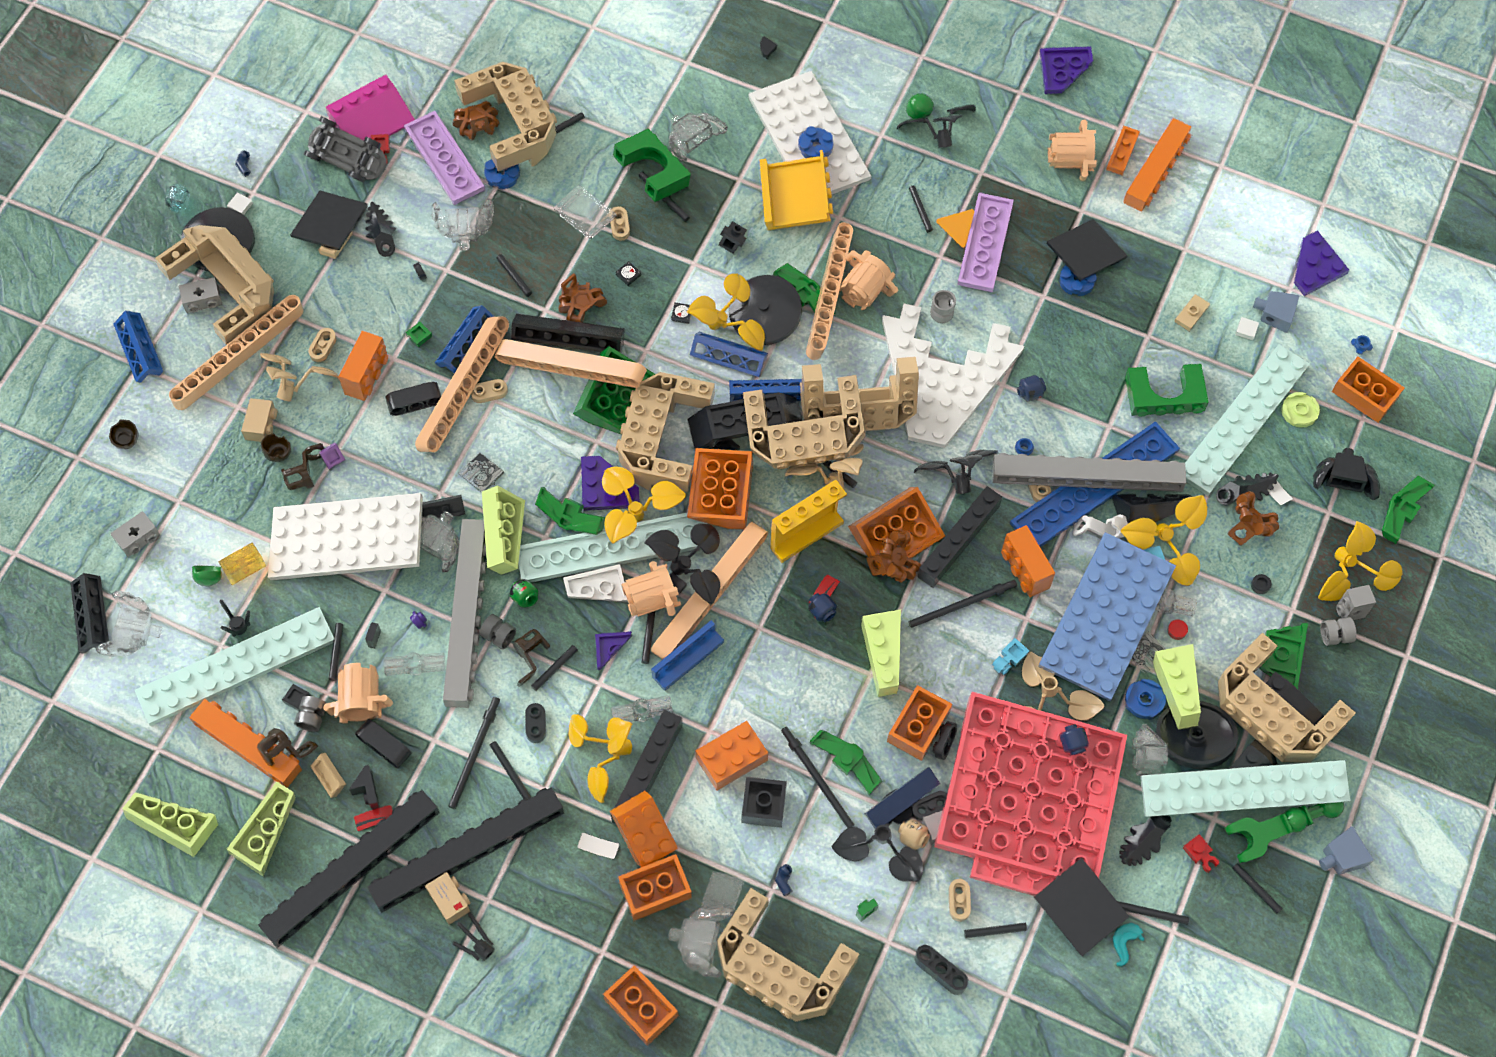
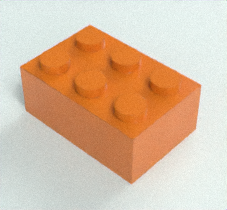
(363, 366)
(1368, 389)
(1027, 561)
(919, 722)
(731, 755)
(643, 829)
(655, 887)
(640, 1005)

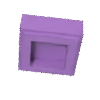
(332, 455)

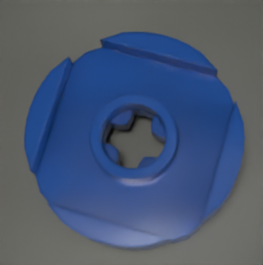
(818, 135)
(497, 179)
(1078, 287)
(1155, 695)

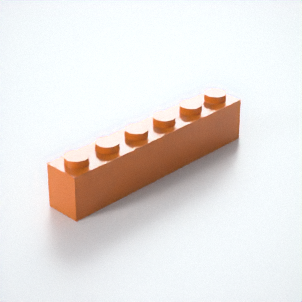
(1157, 165)
(243, 741)

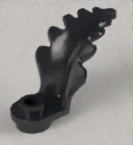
(380, 229)
(1240, 486)
(1145, 839)

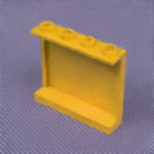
(796, 192)
(806, 522)

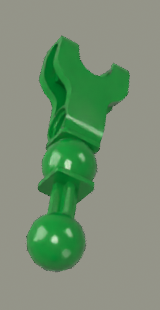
(1293, 820)

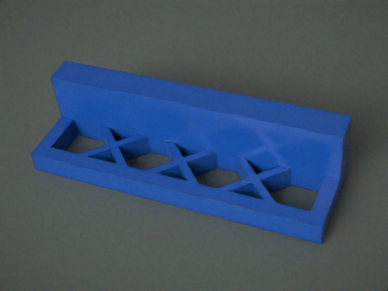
(460, 337)
(140, 342)
(731, 347)
(766, 386)
(687, 656)

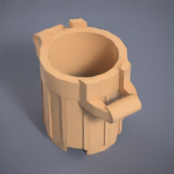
(1073, 150)
(866, 280)
(651, 592)
(357, 695)

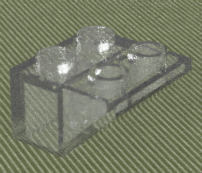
(1150, 752)

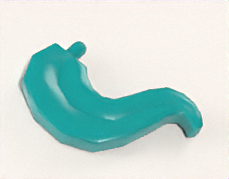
(1121, 936)

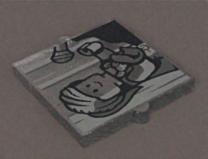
(481, 472)
(1145, 652)

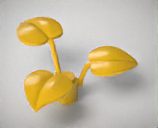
(705, 310)
(620, 524)
(1141, 533)
(1360, 540)
(617, 746)

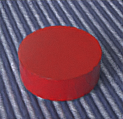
(1177, 629)

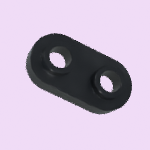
(535, 722)
(947, 736)
(929, 805)

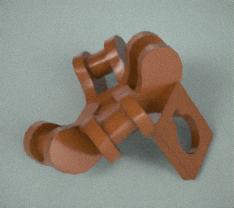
(478, 118)
(581, 298)
(1252, 520)
(894, 557)

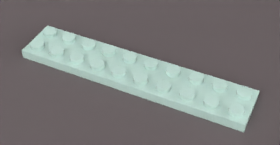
(1244, 419)
(592, 552)
(234, 666)
(1245, 788)

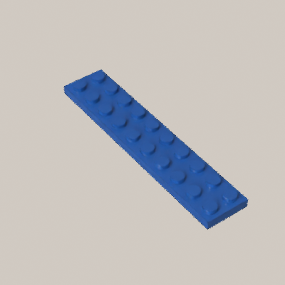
(1068, 504)

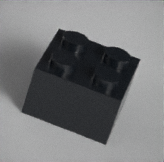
(763, 802)

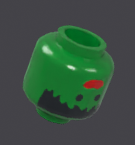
(524, 593)

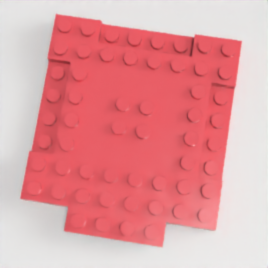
(1023, 799)

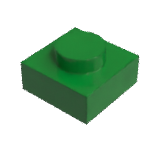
(418, 334)
(866, 908)

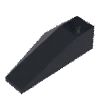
(1149, 507)
(1294, 698)

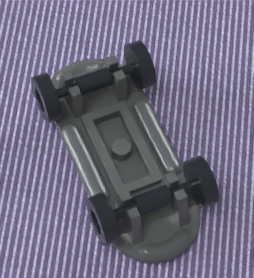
(359, 157)

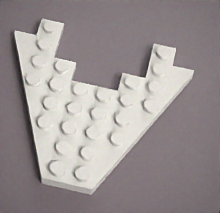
(946, 389)

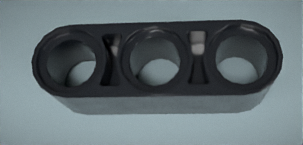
(413, 398)
(383, 743)
(946, 979)

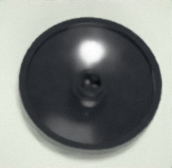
(227, 218)
(772, 304)
(1200, 745)

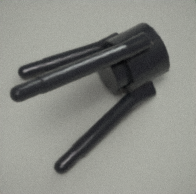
(237, 623)
(482, 948)

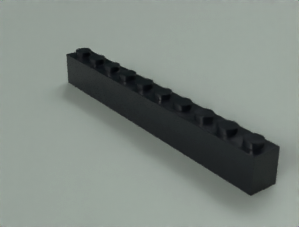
(466, 849)
(349, 868)

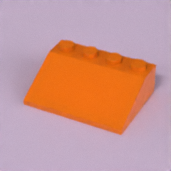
(721, 487)
(902, 513)

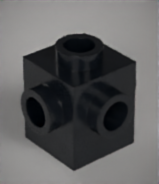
(732, 237)

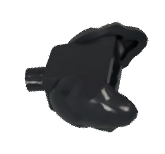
(1348, 473)

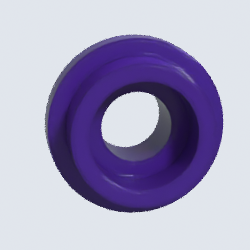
(418, 619)

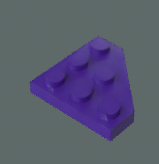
(1063, 66)
(1317, 264)
(592, 490)

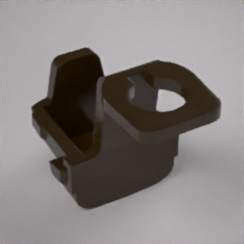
(302, 469)
(523, 647)
(277, 735)

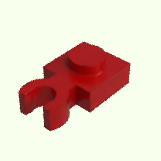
(384, 139)
(1199, 851)

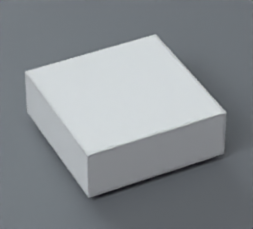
(240, 203)
(1247, 328)

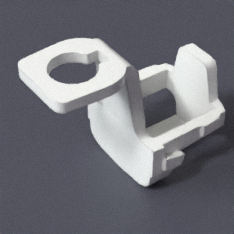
(1111, 527)

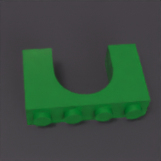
(648, 146)
(1146, 402)

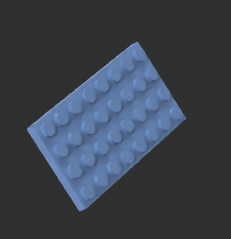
(1107, 616)

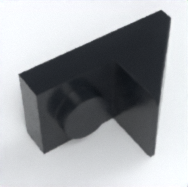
(365, 783)

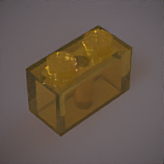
(242, 563)

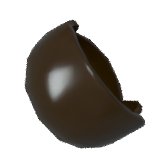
(123, 434)
(275, 448)

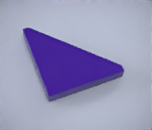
(608, 645)

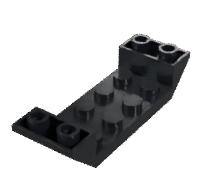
(729, 419)

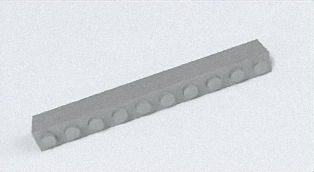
(1088, 472)
(465, 615)

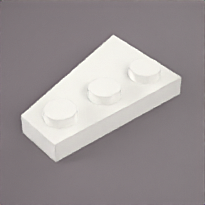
(597, 585)

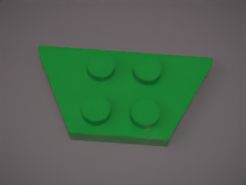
(1289, 652)

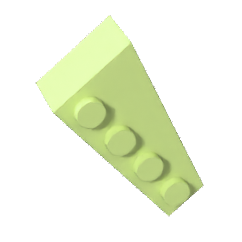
(503, 528)
(883, 647)
(1179, 683)
(174, 824)
(262, 831)

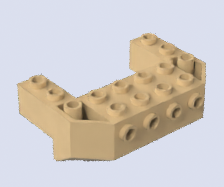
(524, 101)
(233, 270)
(880, 406)
(646, 424)
(810, 439)
(1268, 715)
(771, 975)

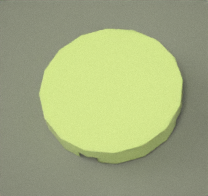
(1300, 409)

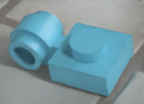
(1013, 653)

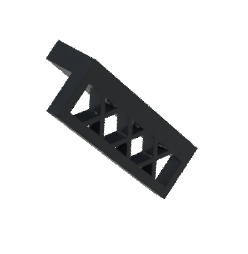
(92, 611)

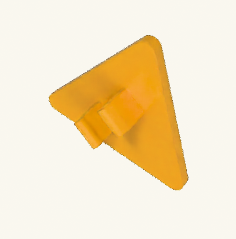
(957, 225)

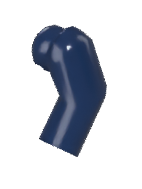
(242, 161)
(782, 879)

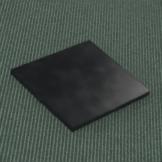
(329, 220)
(1086, 249)
(1081, 906)

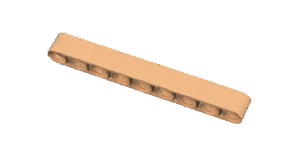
(829, 291)
(233, 360)
(570, 363)
(462, 384)
(697, 608)

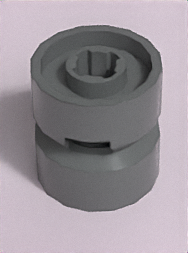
(495, 630)

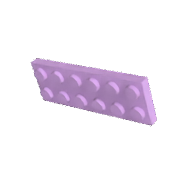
(444, 157)
(985, 242)

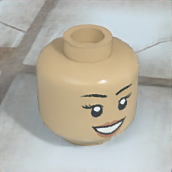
(914, 834)

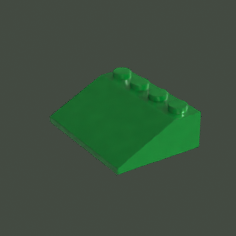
(604, 402)

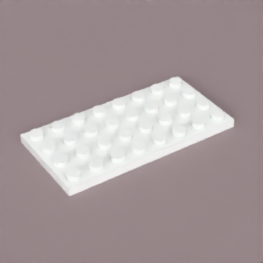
(800, 103)
(345, 536)

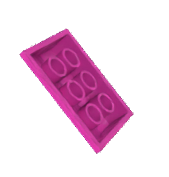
(371, 110)

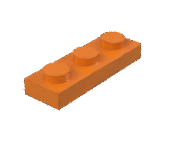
(1123, 150)

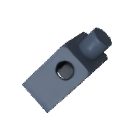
(1277, 309)
(1346, 853)

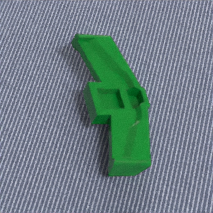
(806, 287)
(1404, 507)
(569, 514)
(848, 758)

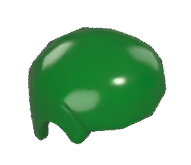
(919, 106)
(206, 575)

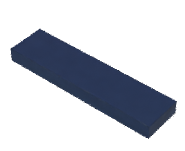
(902, 798)

